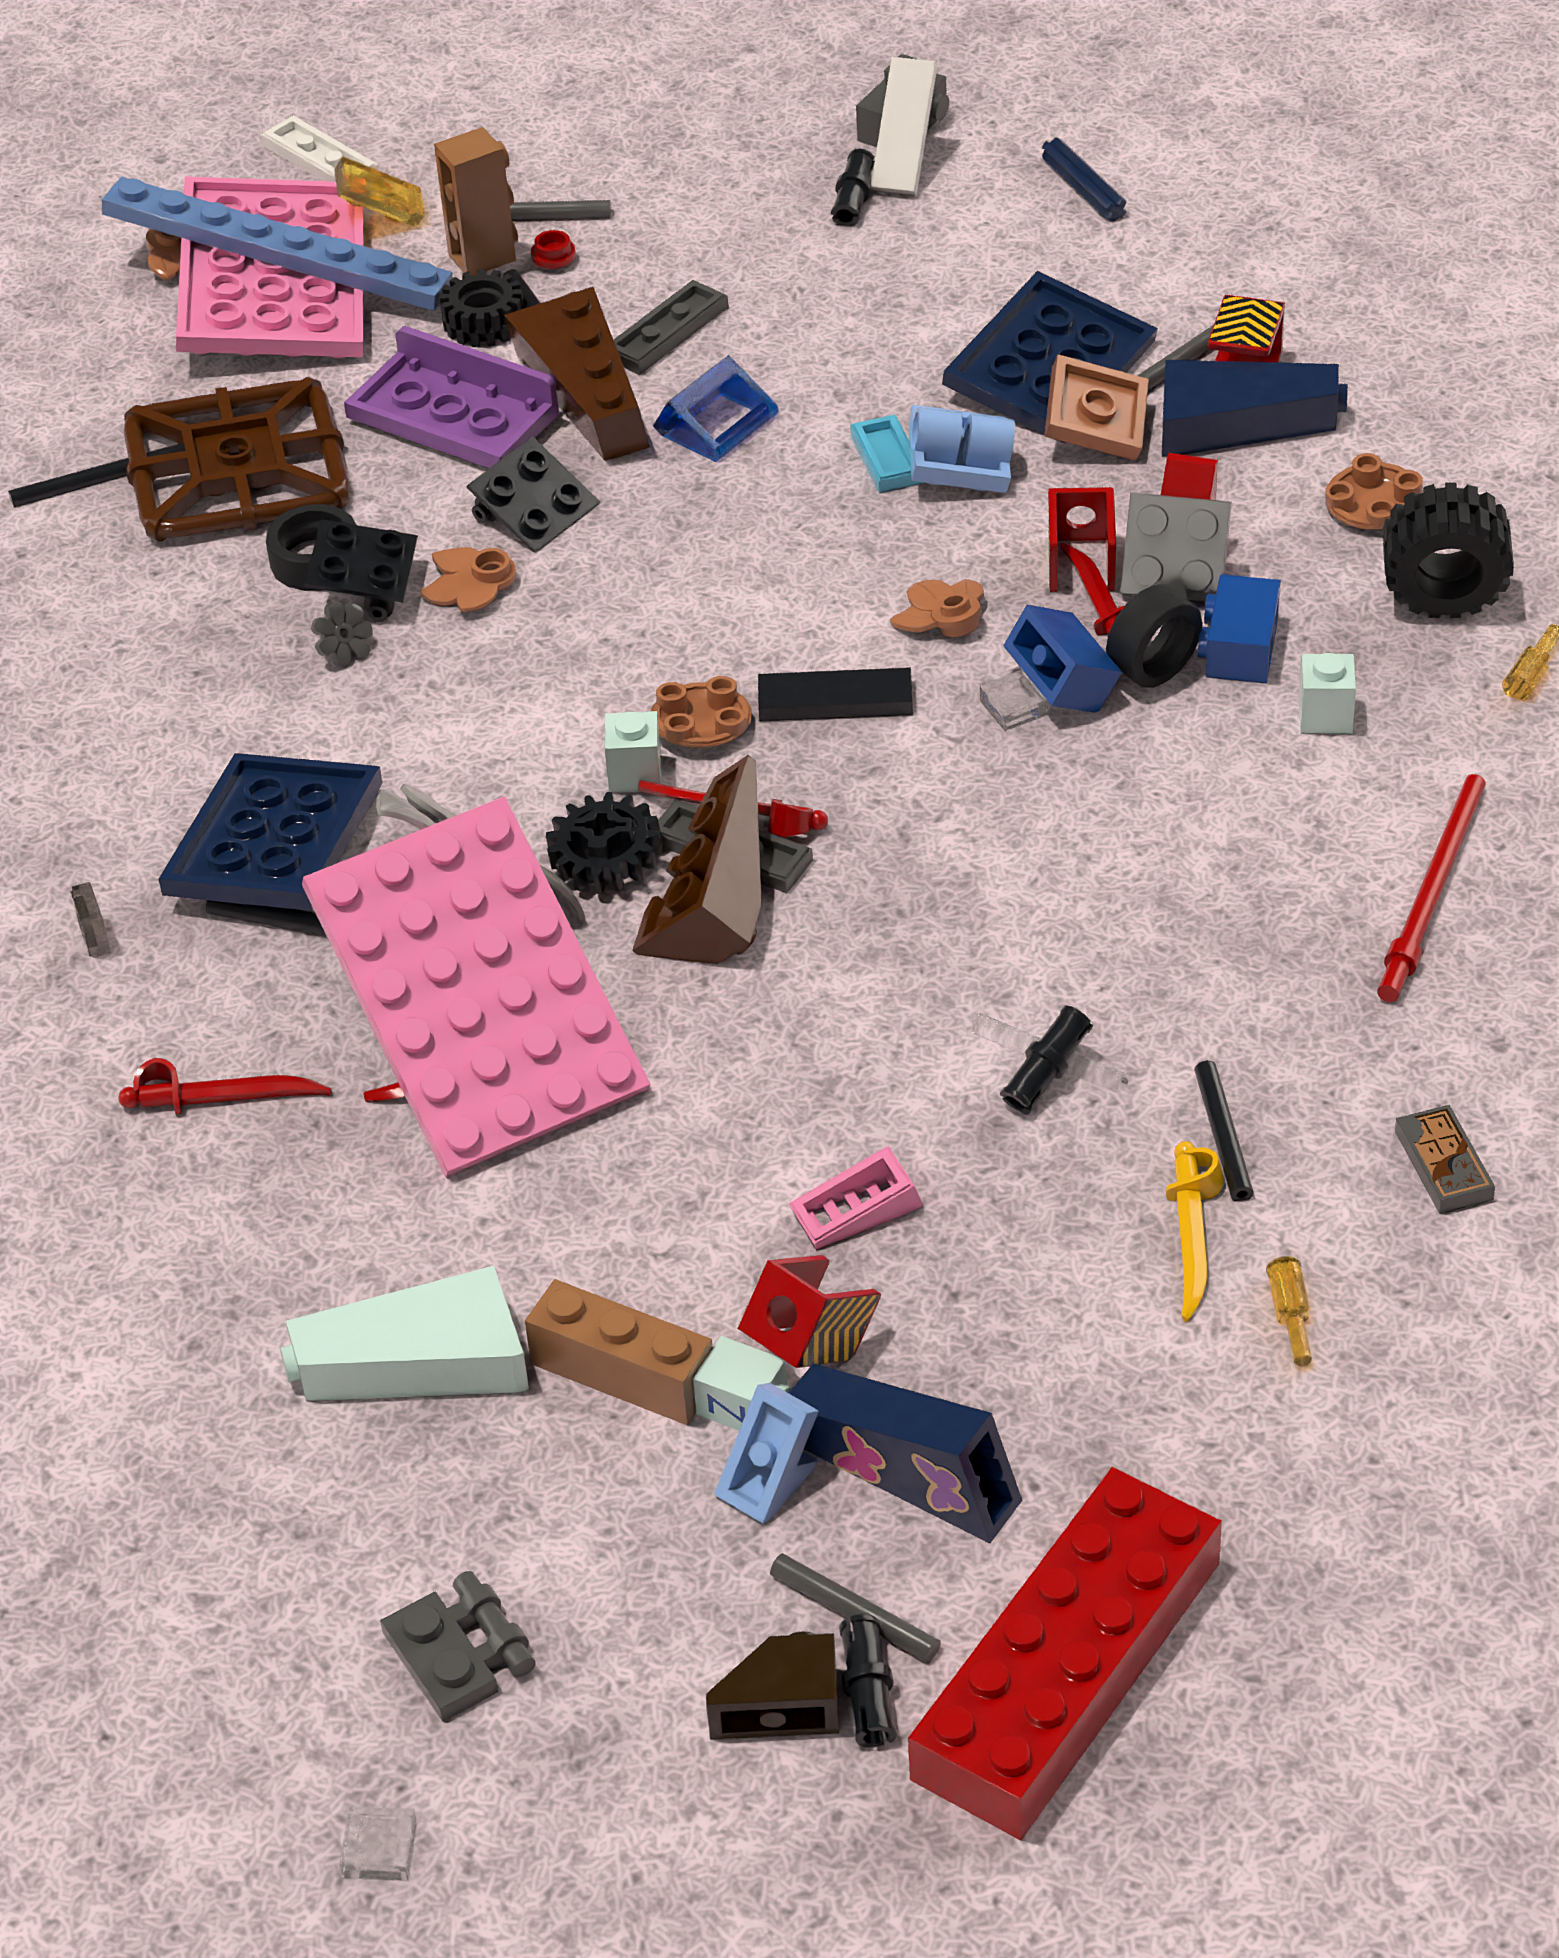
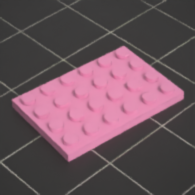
(260, 307)
(475, 985)

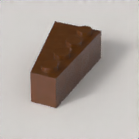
(577, 350)

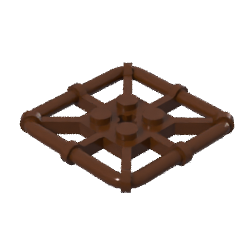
(216, 472)

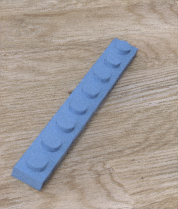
(276, 242)

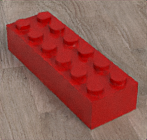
(1064, 1653)

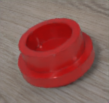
(553, 249)

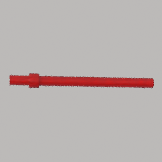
(1405, 951)

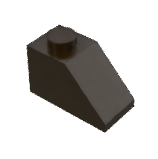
(778, 1690)

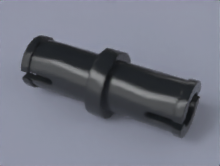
(853, 187)
(1046, 1059)
(867, 1680)

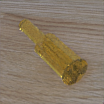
(1530, 666)
(1291, 1304)

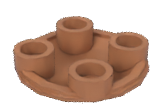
(1369, 490)
(701, 712)

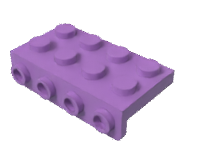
(455, 399)

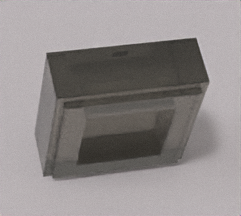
(90, 920)

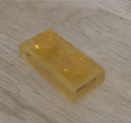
(379, 192)

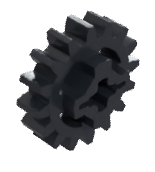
(604, 842)

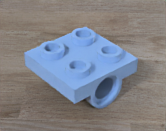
(960, 448)

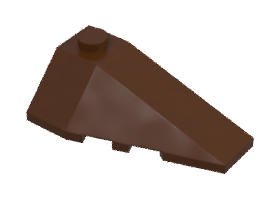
(715, 878)

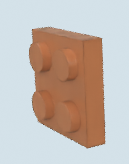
(1096, 407)

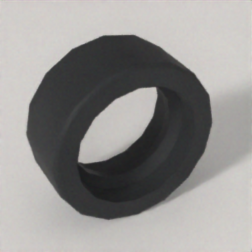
(292, 529)
(1137, 625)

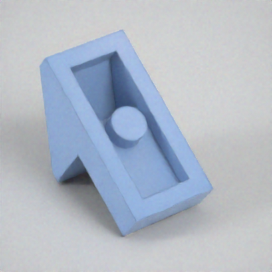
(768, 1454)

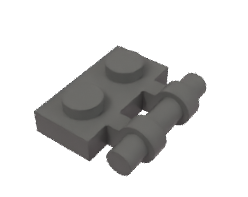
(441, 1656)

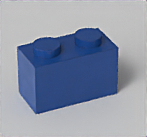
(1241, 628)
(1062, 659)

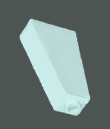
(410, 1343)

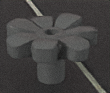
(342, 633)

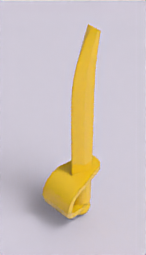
(1189, 1191)

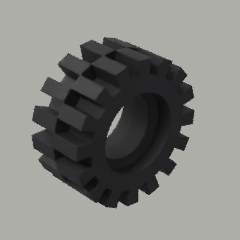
(478, 305)

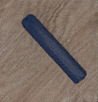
(1084, 179)

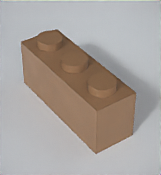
(476, 201)
(616, 1350)

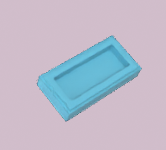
(884, 452)

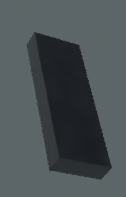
(835, 694)

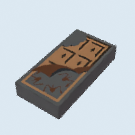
(1444, 1159)

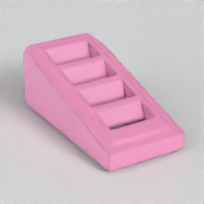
(864, 1176)

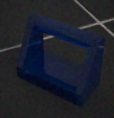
(723, 380)

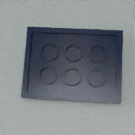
(1015, 352)
(269, 829)

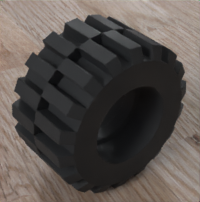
(1442, 521)

